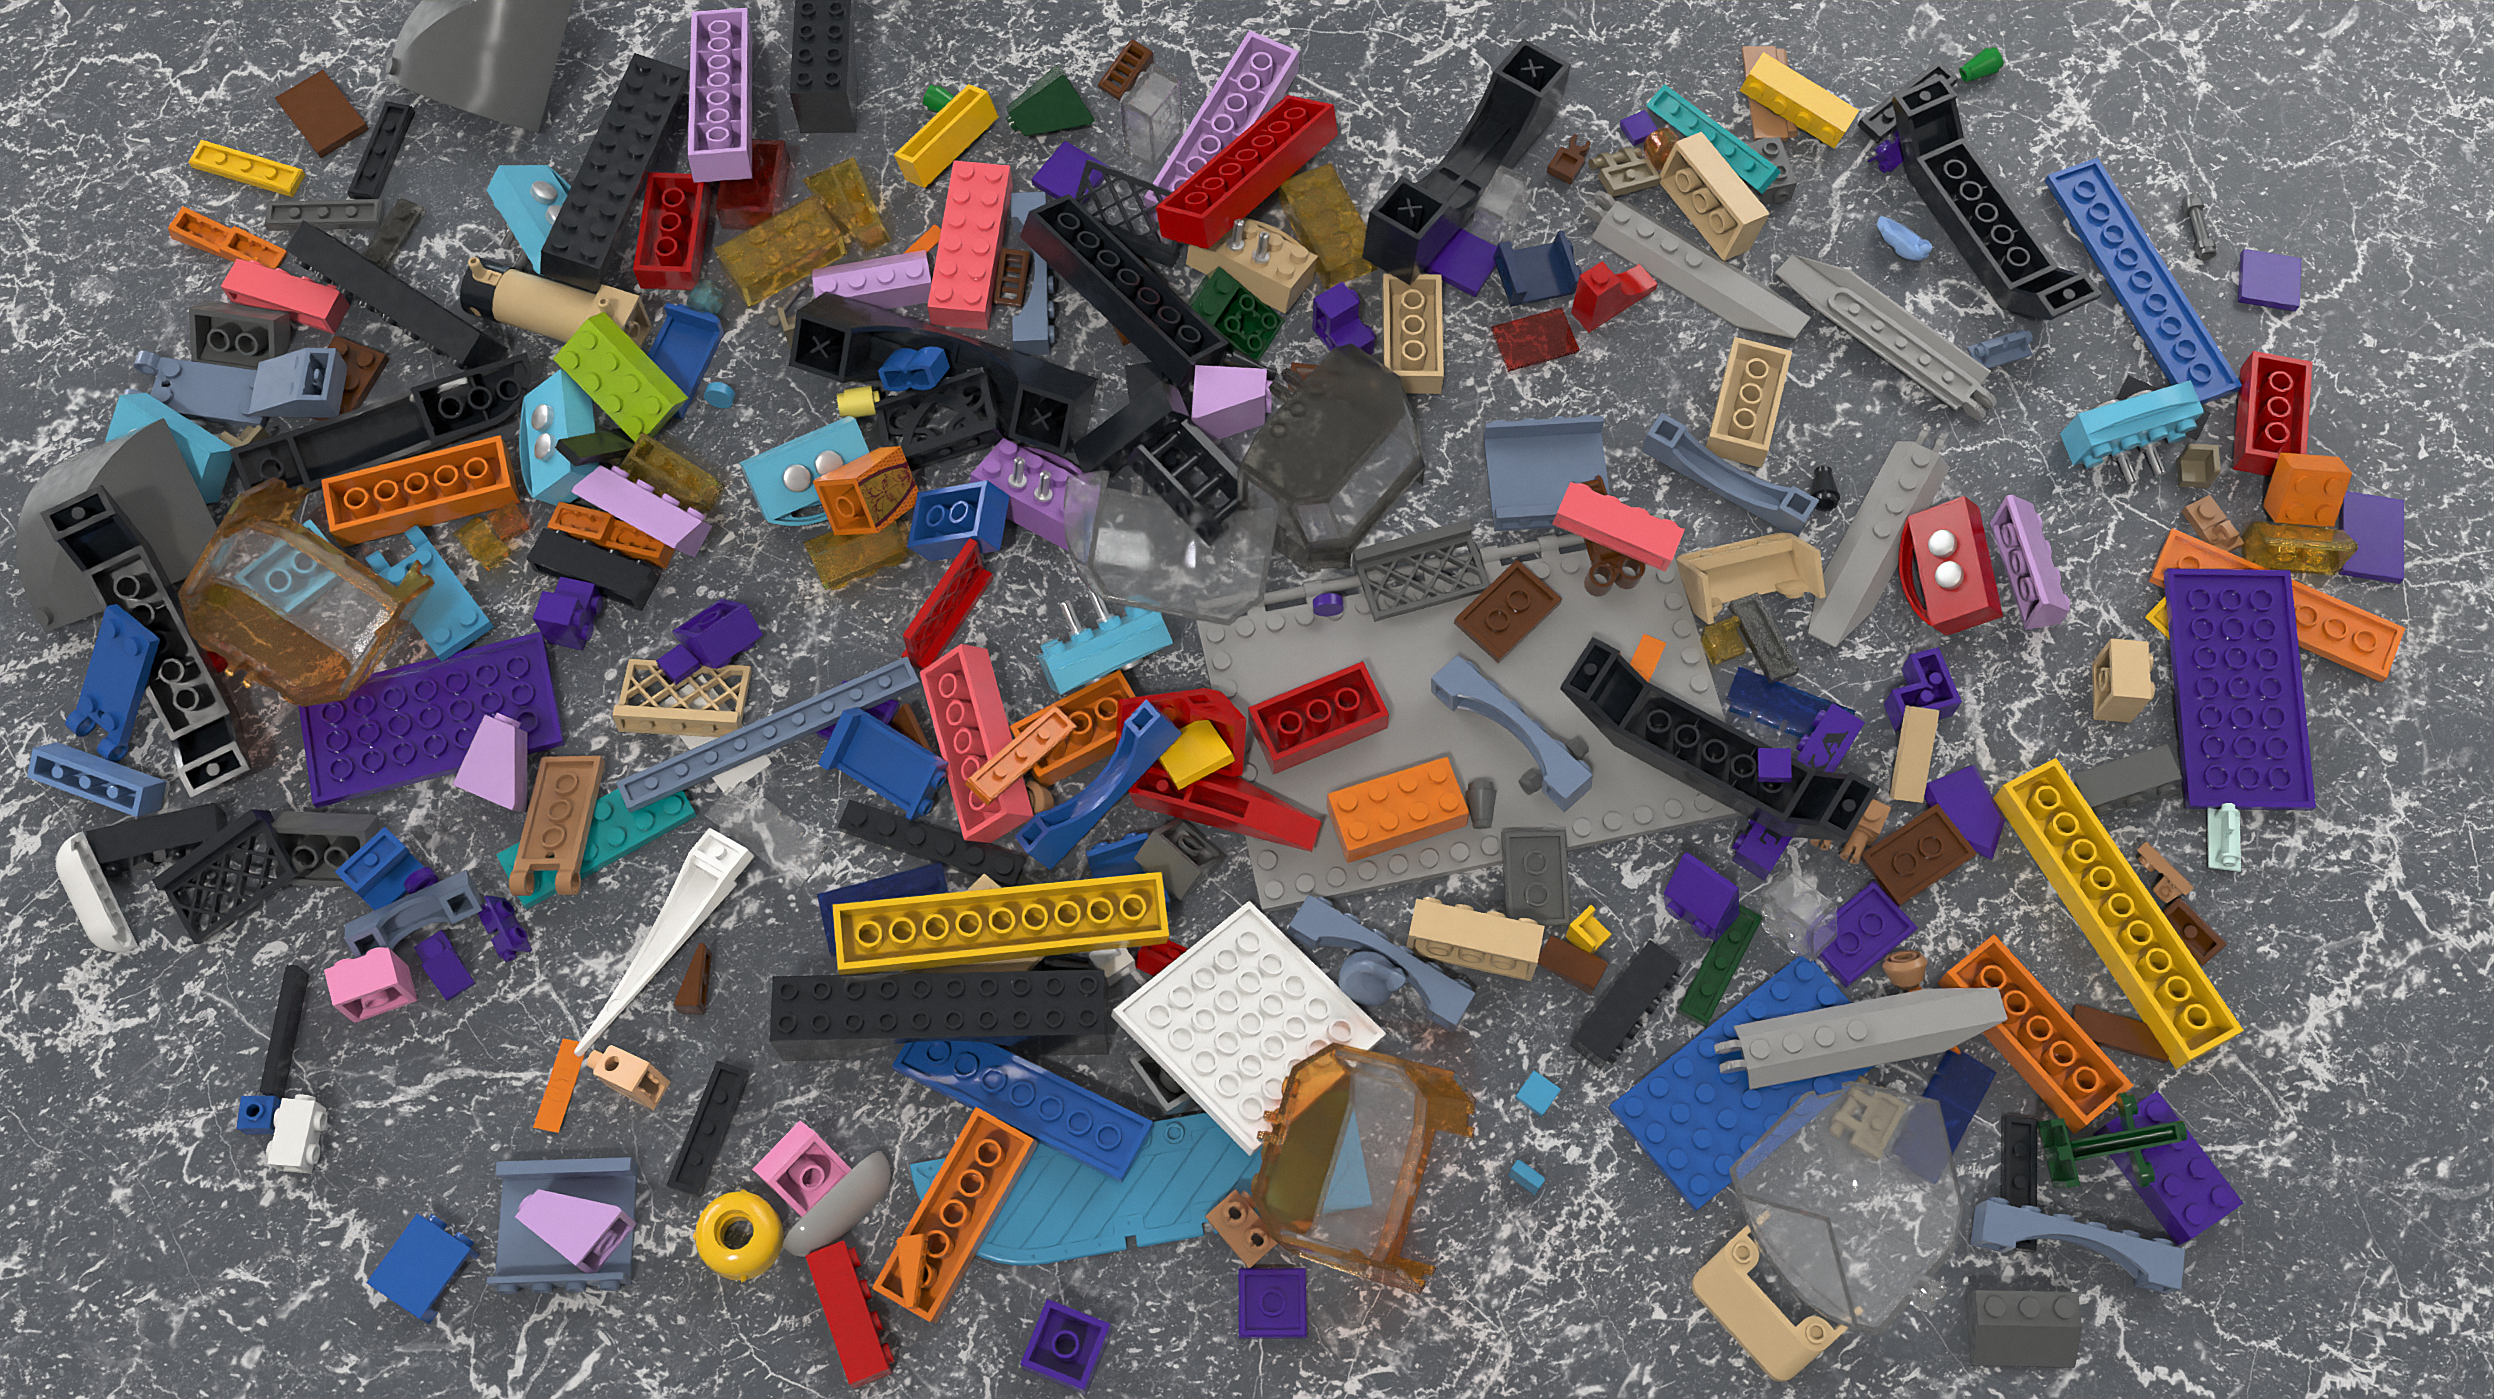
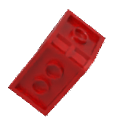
(1193, 706)

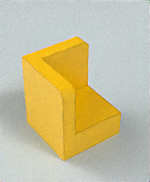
(1587, 932)

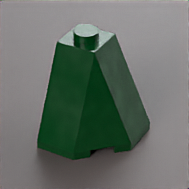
(1048, 106)

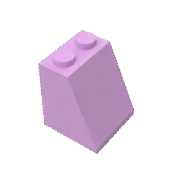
(1229, 400)
(497, 763)
(576, 1227)

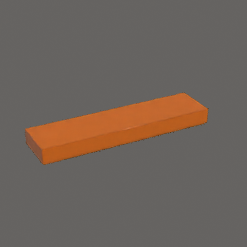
(1020, 755)

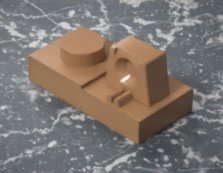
(2212, 524)
(2172, 882)

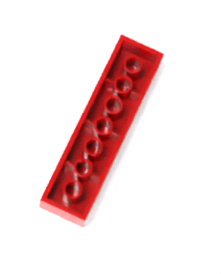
(1246, 171)

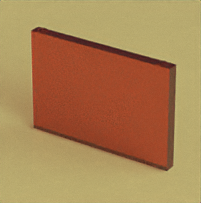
(1535, 339)

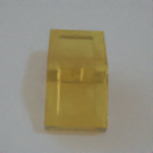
(481, 543)

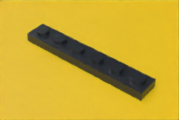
(931, 844)

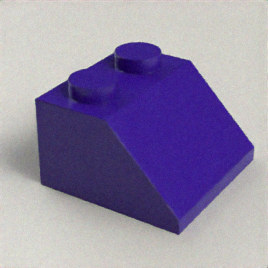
(719, 633)
(1701, 898)

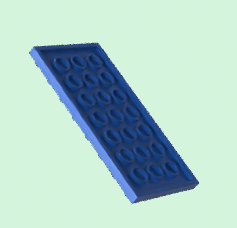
(1704, 1120)

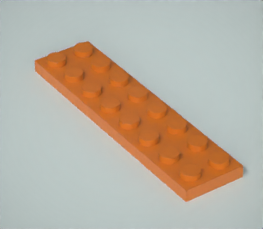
(2322, 621)

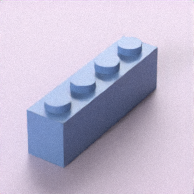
(96, 779)

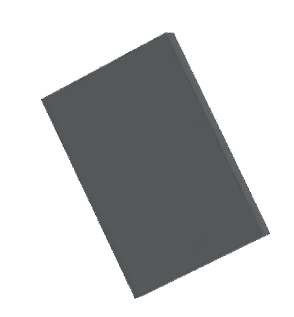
(1536, 876)

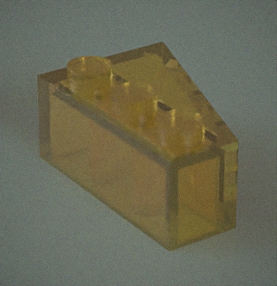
(850, 202)
(671, 474)

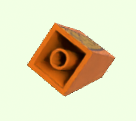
(867, 492)

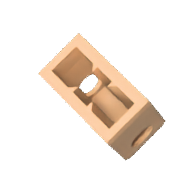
(629, 1075)

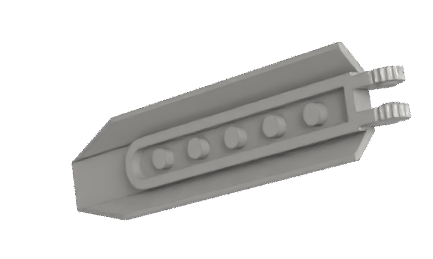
(1692, 269)
(1891, 333)
(1872, 542)
(1860, 1034)

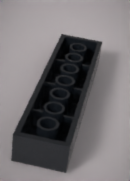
(1123, 289)
(393, 299)

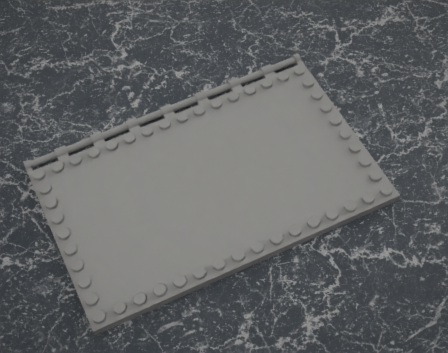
(1293, 646)

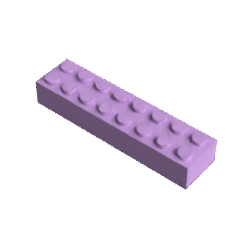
(720, 95)
(1242, 95)

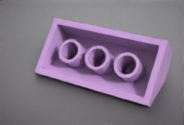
(880, 281)
(644, 510)
(2029, 564)

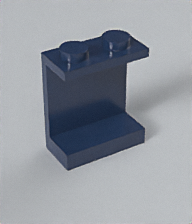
(1537, 271)

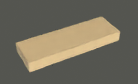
(1914, 754)

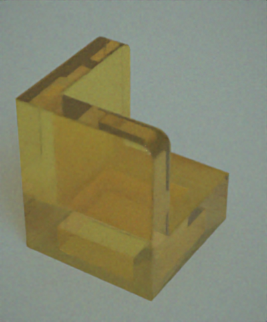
(1723, 641)

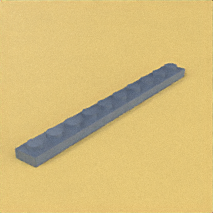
(766, 735)

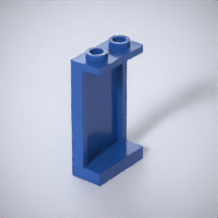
(686, 348)
(885, 761)

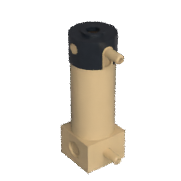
(543, 305)

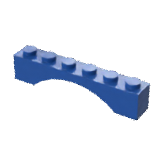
(1057, 830)

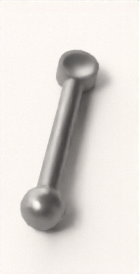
(802, 285)

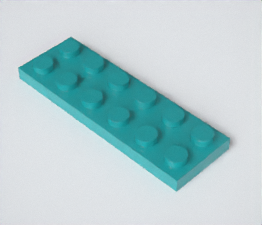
(610, 837)

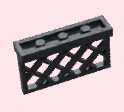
(1138, 244)
(209, 855)

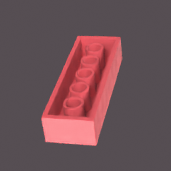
(970, 245)
(969, 733)

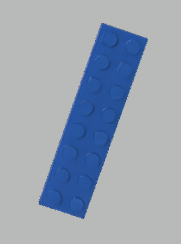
(1031, 1101)

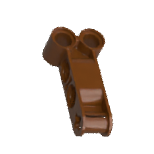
(1607, 561)

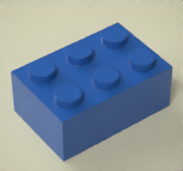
(953, 514)

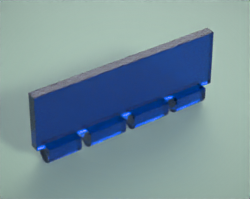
(1776, 703)
(1959, 1092)

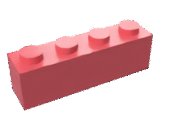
(278, 290)
(1618, 526)

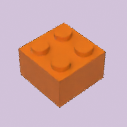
(2307, 489)

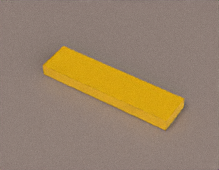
(247, 168)

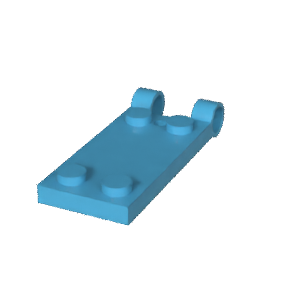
(448, 615)

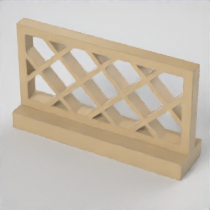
(674, 720)

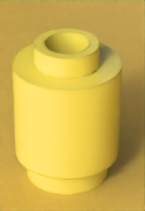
(858, 402)

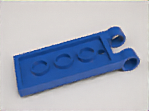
(115, 682)

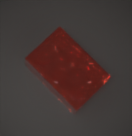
(756, 199)

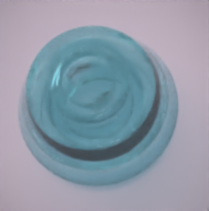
(705, 297)

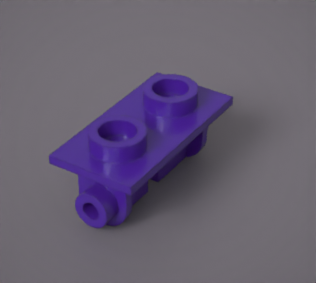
(1888, 154)
(499, 915)

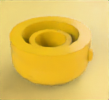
(753, 1257)

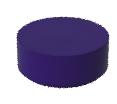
(1328, 604)
(420, 879)

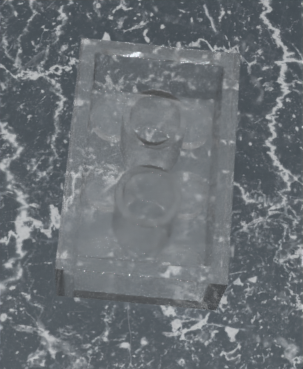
(1151, 115)

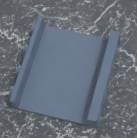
(1535, 462)
(532, 1263)

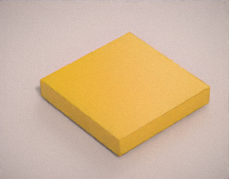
(1195, 754)

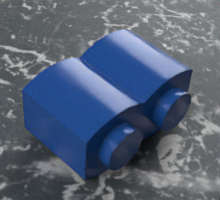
(913, 369)

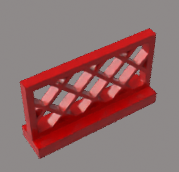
(946, 607)

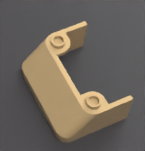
(1747, 567)
(1753, 1318)

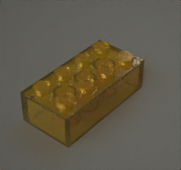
(1326, 224)
(781, 251)

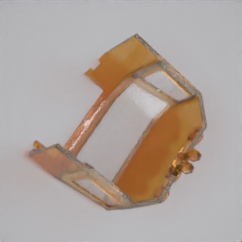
(293, 602)
(1353, 1157)

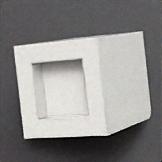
(1115, 963)

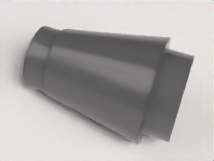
(1481, 803)

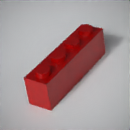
(849, 1314)

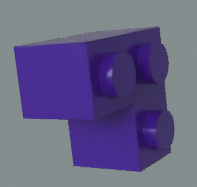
(1338, 320)
(568, 613)
(1927, 687)

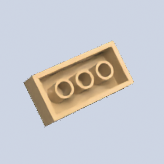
(1713, 196)
(1413, 332)
(1748, 402)
(1475, 939)

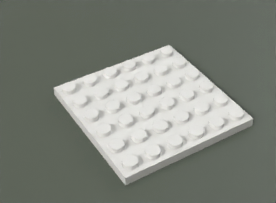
(1238, 1018)

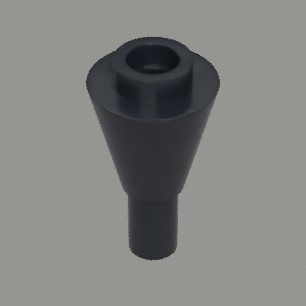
(1241, 360)

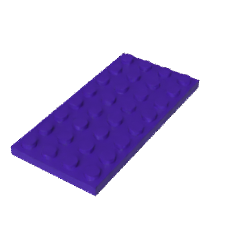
(2238, 689)
(424, 716)

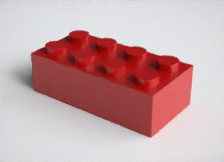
(672, 232)
(2271, 411)
(1318, 717)

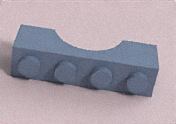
(441, 902)

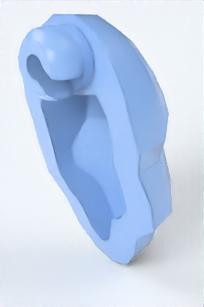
(1903, 240)

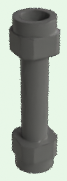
(2205, 247)
(1532, 781)

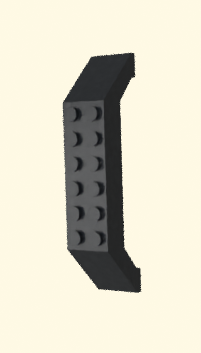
(1977, 210)
(182, 679)
(1710, 752)

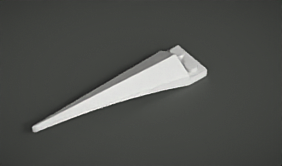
(699, 889)

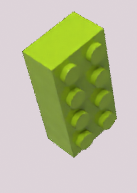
(620, 377)

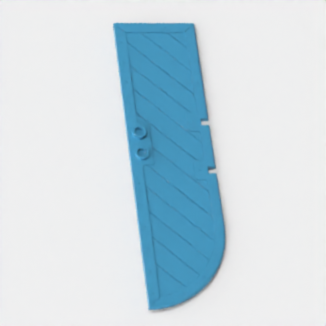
(1076, 1212)

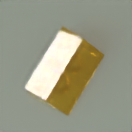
(2297, 548)
(856, 555)

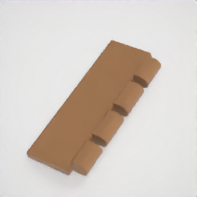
(1764, 121)

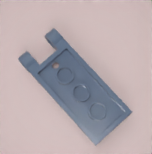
(201, 389)

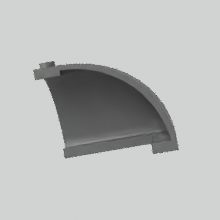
(483, 55)
(150, 486)

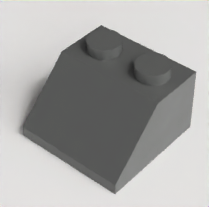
(1181, 856)
(1161, 1085)

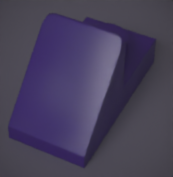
(444, 965)

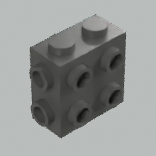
(1784, 185)

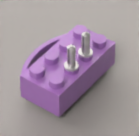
(1035, 486)

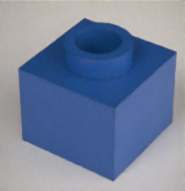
(261, 1123)

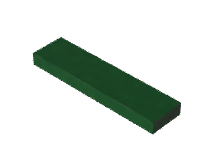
(1719, 968)

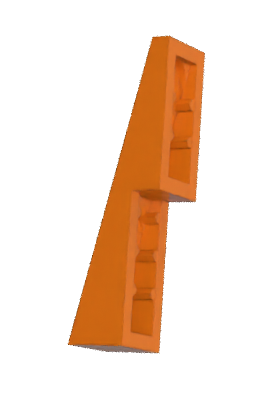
(223, 241)
(609, 533)

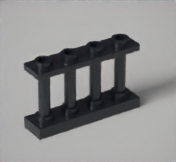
(1199, 453)

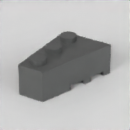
(2130, 781)

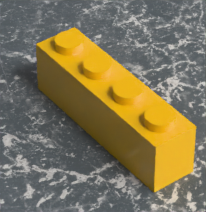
(1799, 100)
(946, 136)

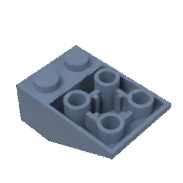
(300, 384)

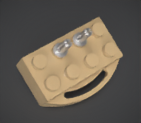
(1261, 260)

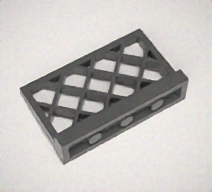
(1408, 549)

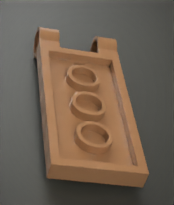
(558, 823)

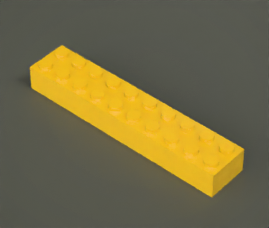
(2117, 913)
(1000, 924)

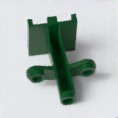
(2063, 1153)

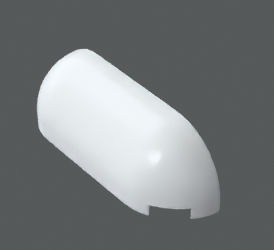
(92, 896)

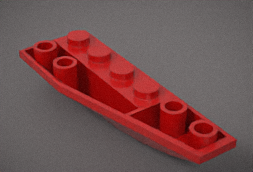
(1227, 805)

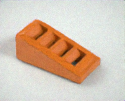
(912, 1259)

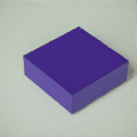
(1637, 127)
(678, 664)
(1774, 765)

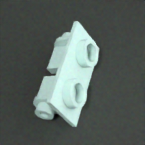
(2224, 838)

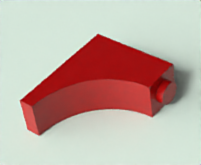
(1604, 294)

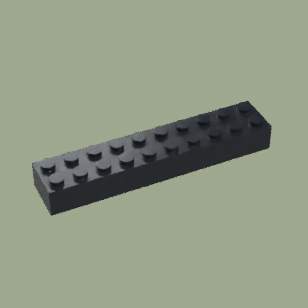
(614, 173)

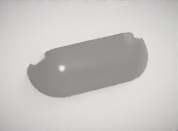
(841, 1207)

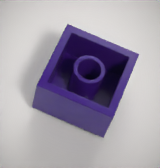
(1066, 1346)

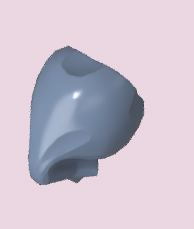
(1369, 978)

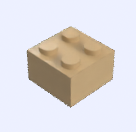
(2122, 680)

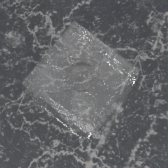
(1502, 206)
(1798, 915)

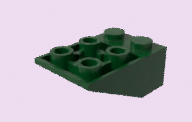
(1235, 313)

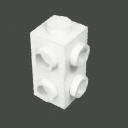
(297, 1134)

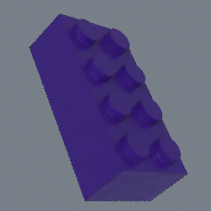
(2187, 1186)

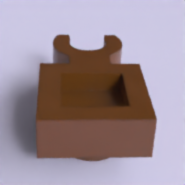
(1568, 162)

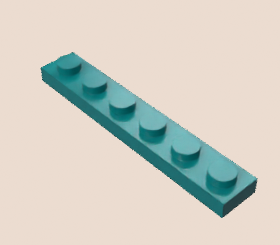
(1690, 120)

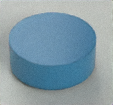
(719, 395)

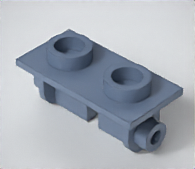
(2002, 349)

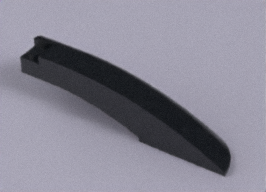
(388, 428)

